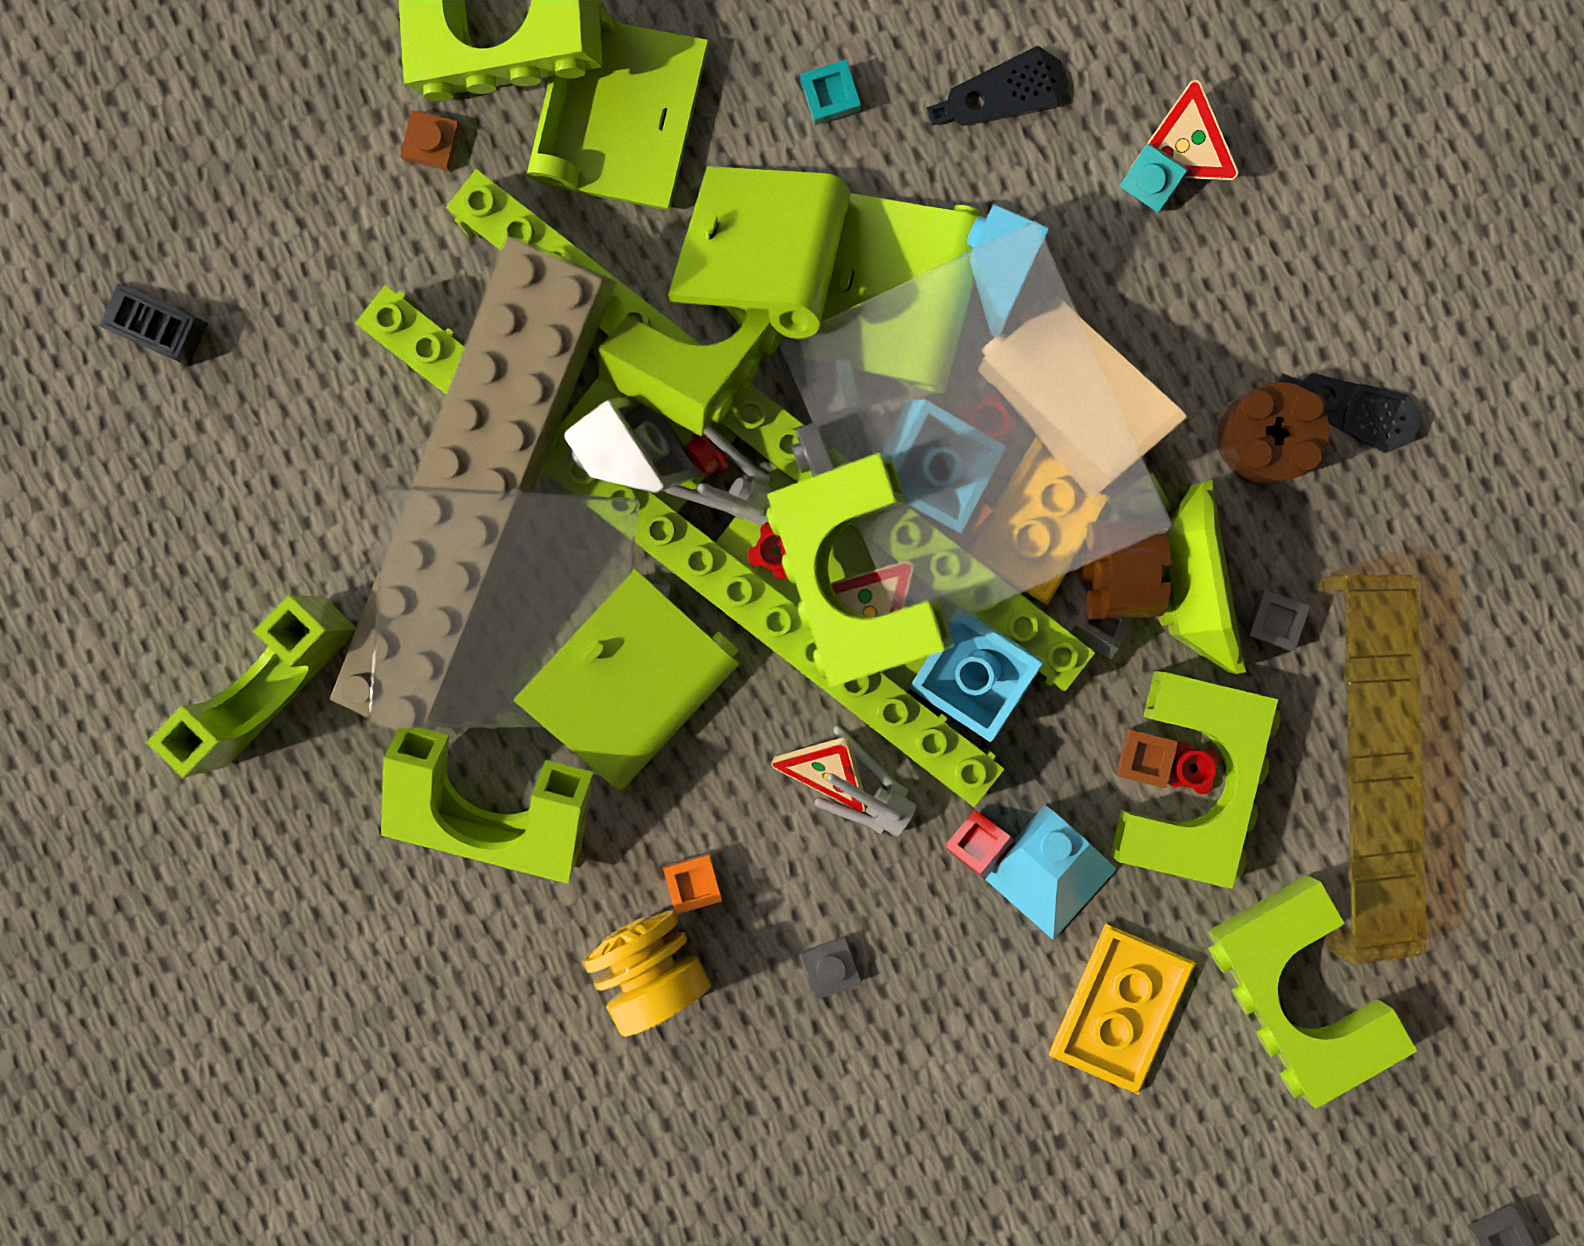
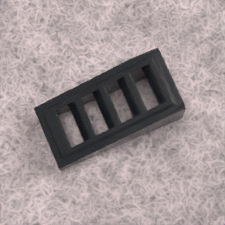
(185, 339)

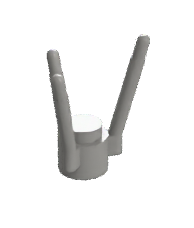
(745, 498)
(887, 808)

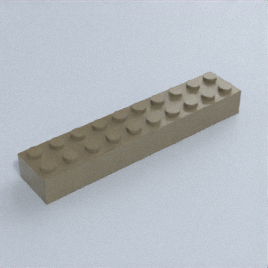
(501, 399)

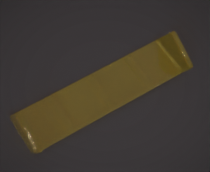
(1383, 768)

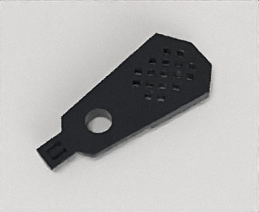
(997, 92)
(1347, 405)

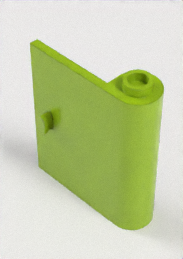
(605, 127)
(892, 244)
(769, 247)
(636, 689)

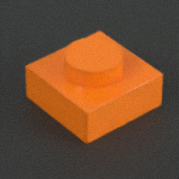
(693, 883)

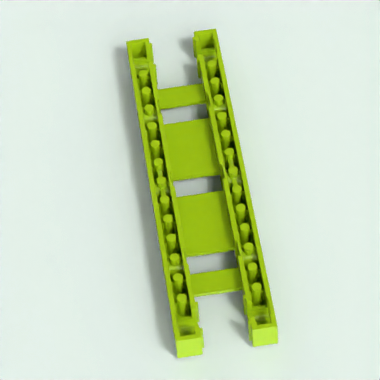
(722, 568)

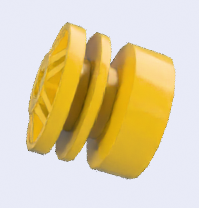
(649, 977)

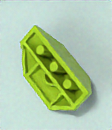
(1200, 592)

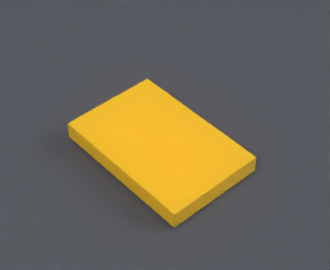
(1122, 1008)

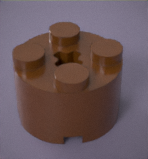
(1291, 413)
(1129, 581)

